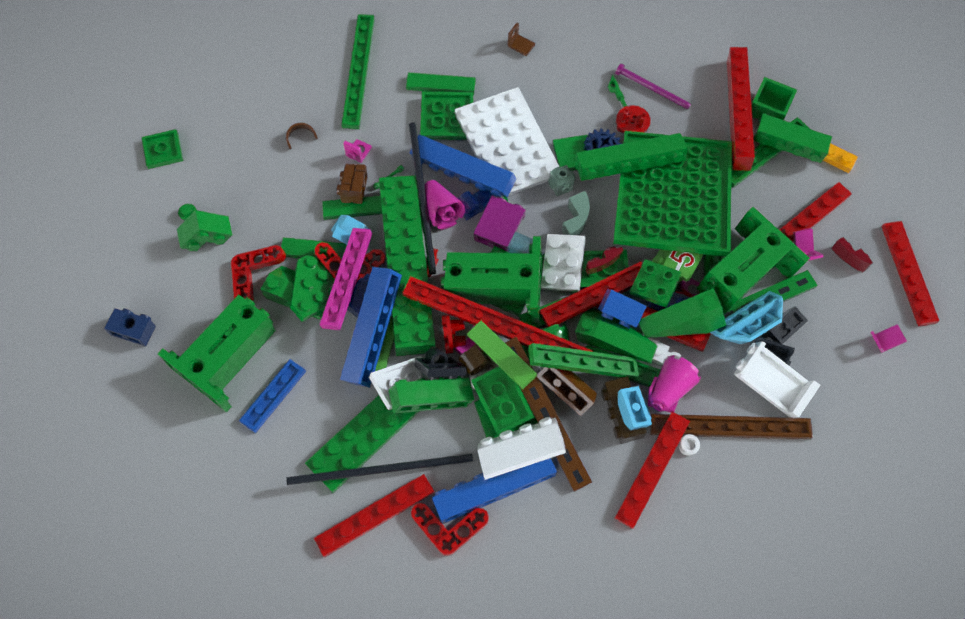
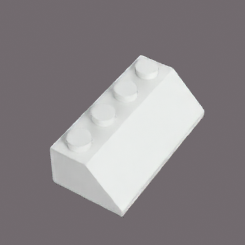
(520, 447)

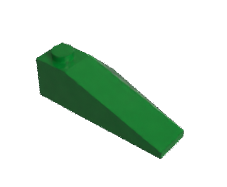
(279, 287)
(692, 316)
(613, 337)

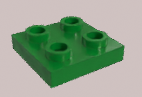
(655, 283)

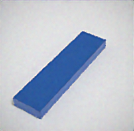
(272, 396)

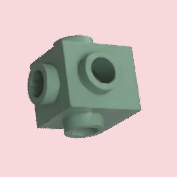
(561, 180)

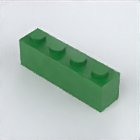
(792, 138)
(430, 394)

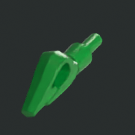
(616, 89)

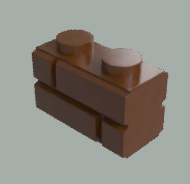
(353, 183)

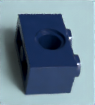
(139, 333)

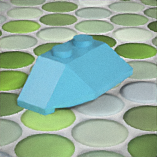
(752, 319)

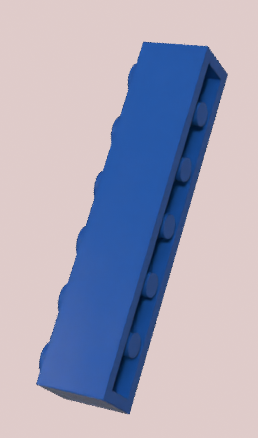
(466, 167)
(371, 326)
(482, 492)

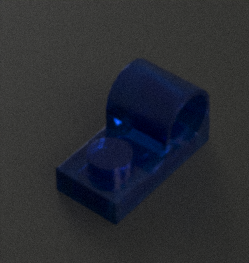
(475, 202)

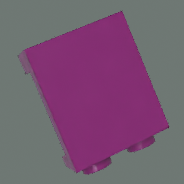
(499, 223)

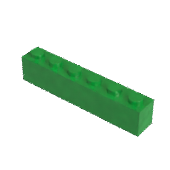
(631, 156)

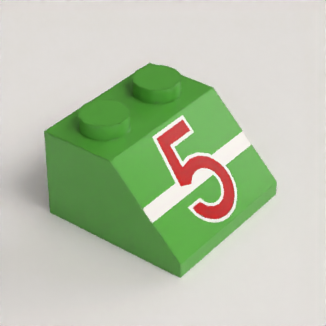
(680, 261)

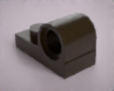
(475, 360)

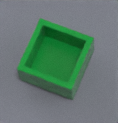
(772, 99)

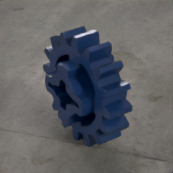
(600, 140)

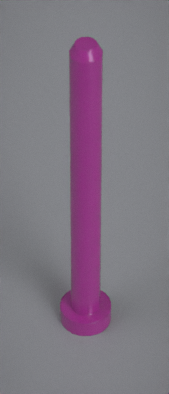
(621, 70)

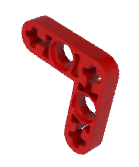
(369, 256)
(246, 268)
(444, 534)

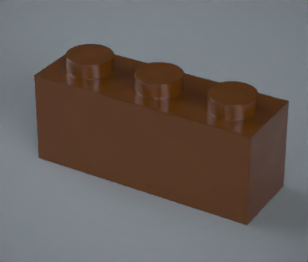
(568, 388)

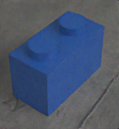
(622, 308)

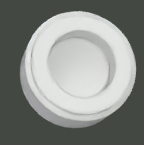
(689, 445)

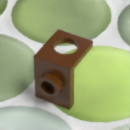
(519, 42)

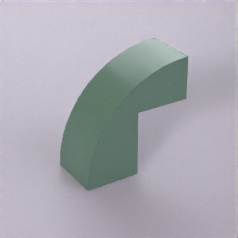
(579, 208)

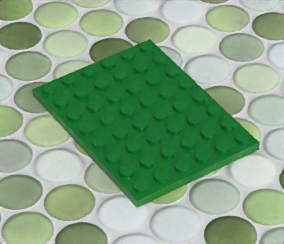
(678, 203)

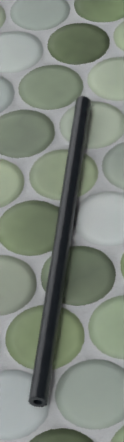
(422, 199)
(379, 469)

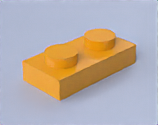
(840, 158)

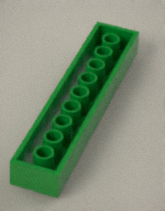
(406, 256)

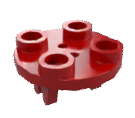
(625, 118)
(449, 328)

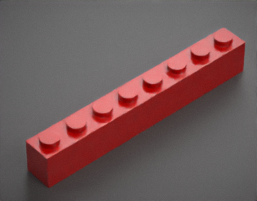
(740, 109)

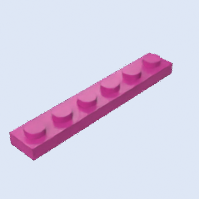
(346, 279)

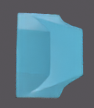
(343, 228)
(633, 408)

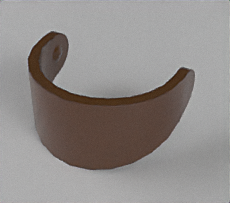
(299, 126)

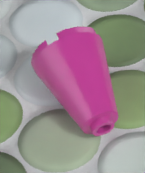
(442, 205)
(673, 382)

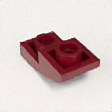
(608, 257)
(856, 259)

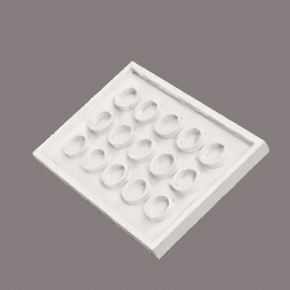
(508, 136)

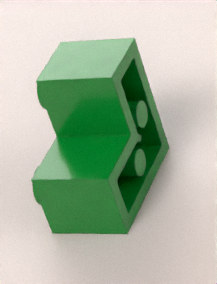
(203, 228)

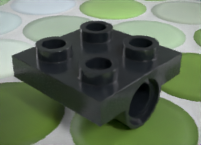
(442, 367)

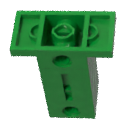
(752, 260)
(497, 277)
(222, 349)

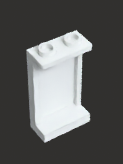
(775, 380)

